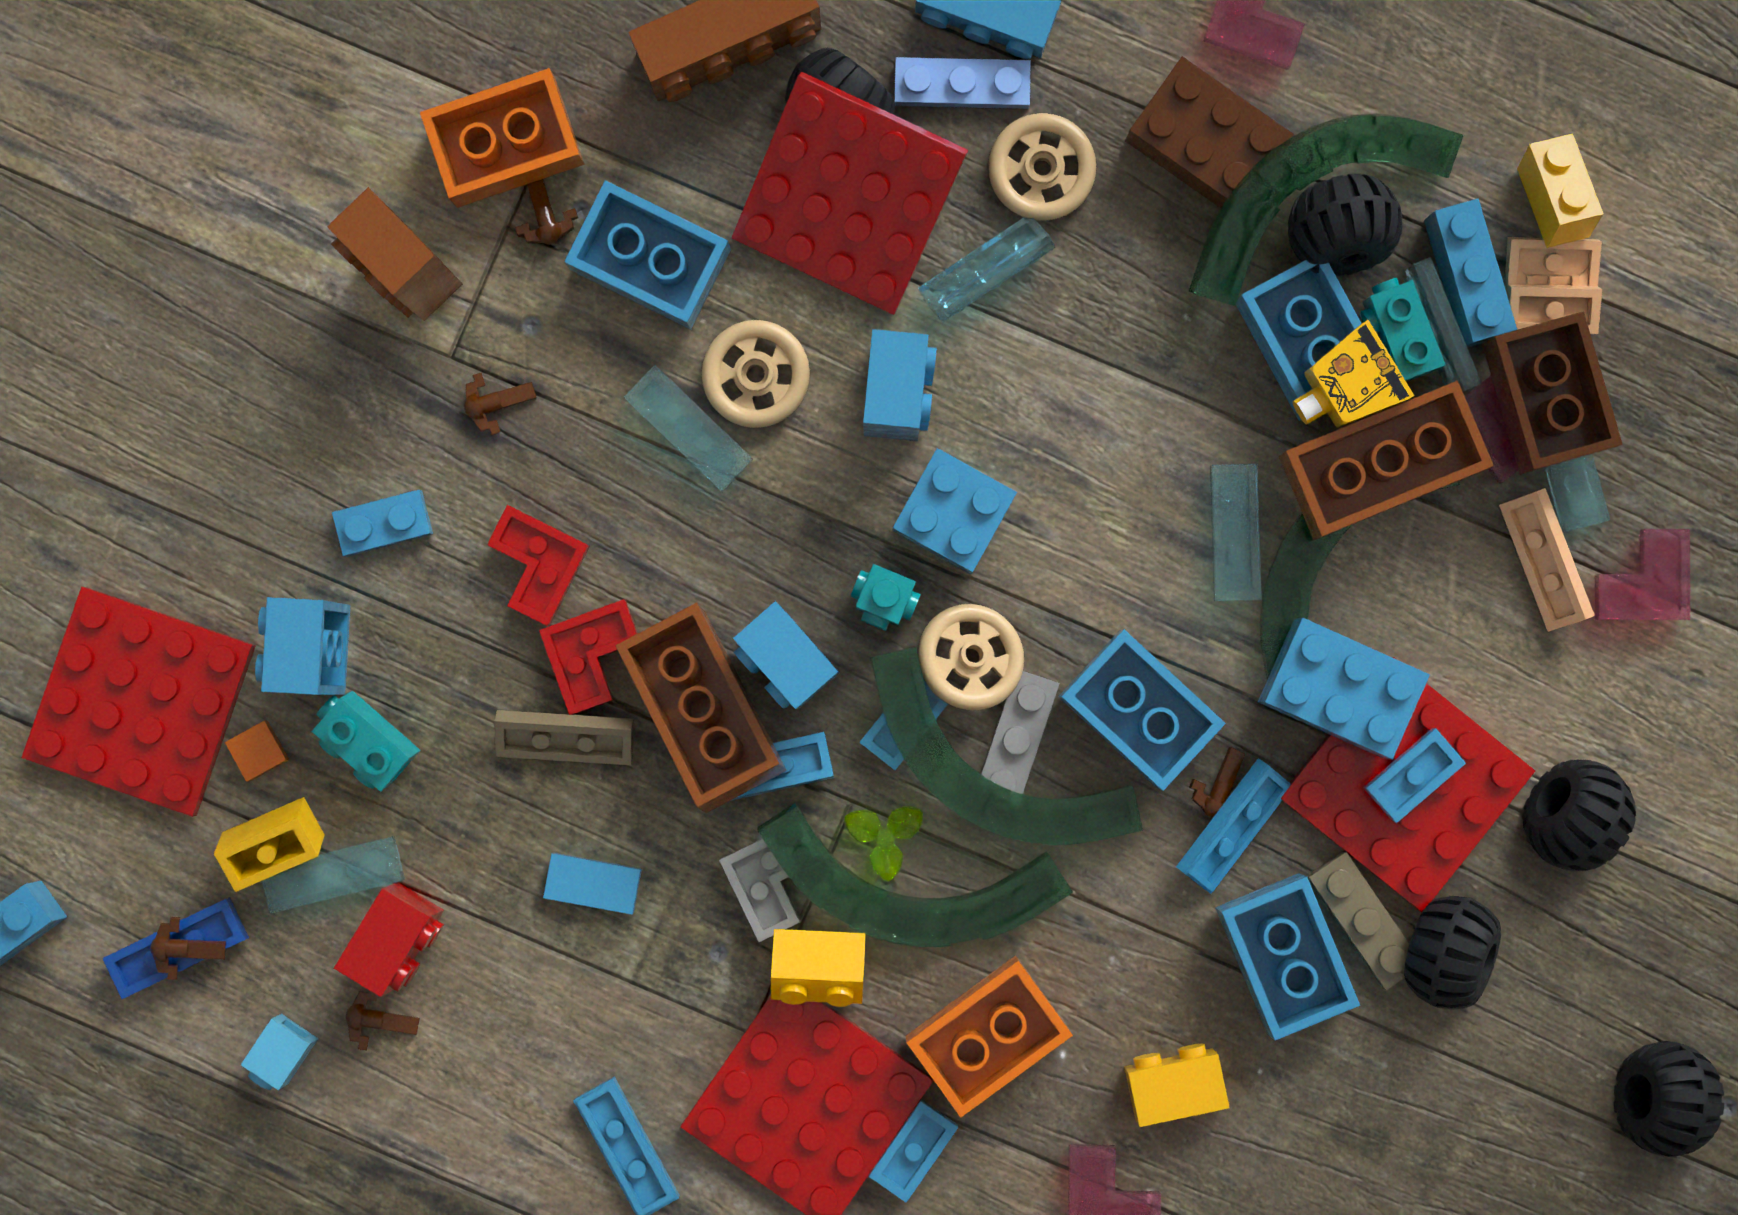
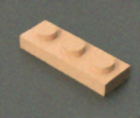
(1546, 560)

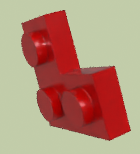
(550, 561)
(576, 649)

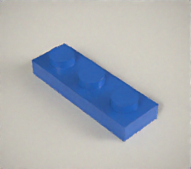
(135, 967)

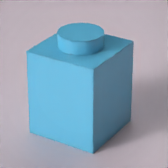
(278, 1053)

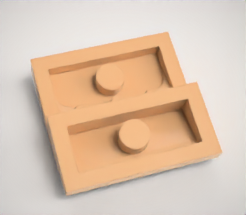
(1553, 280)

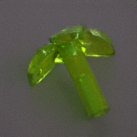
(886, 856)

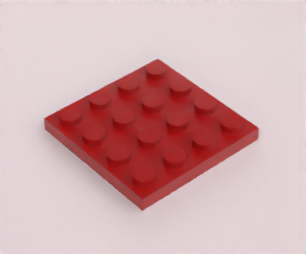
(848, 193)
(138, 701)
(1441, 831)
(807, 1104)

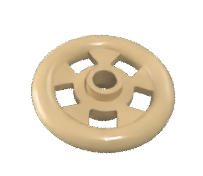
(1032, 203)
(787, 352)
(936, 669)

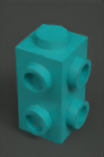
(1403, 328)
(884, 597)
(364, 740)

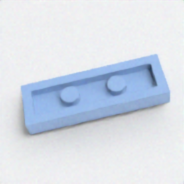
(962, 82)

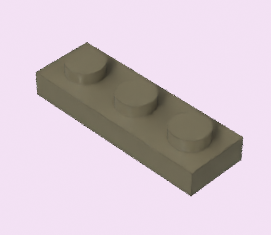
(563, 737)
(1362, 918)

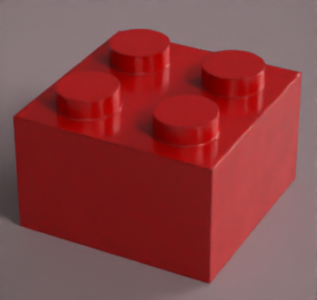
(390, 939)

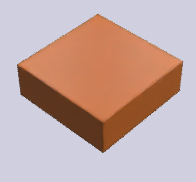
(257, 750)

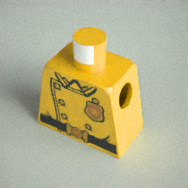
(1353, 380)

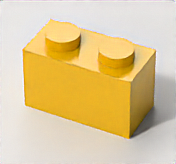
(1559, 190)
(269, 844)
(817, 967)
(1176, 1085)

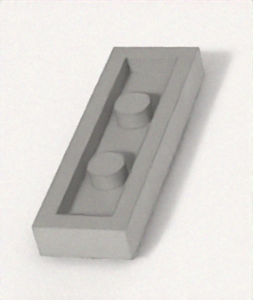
(1019, 732)

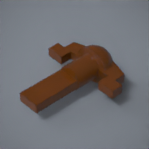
(548, 231)
(477, 406)
(1222, 784)
(164, 947)
(358, 1017)

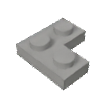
(759, 889)

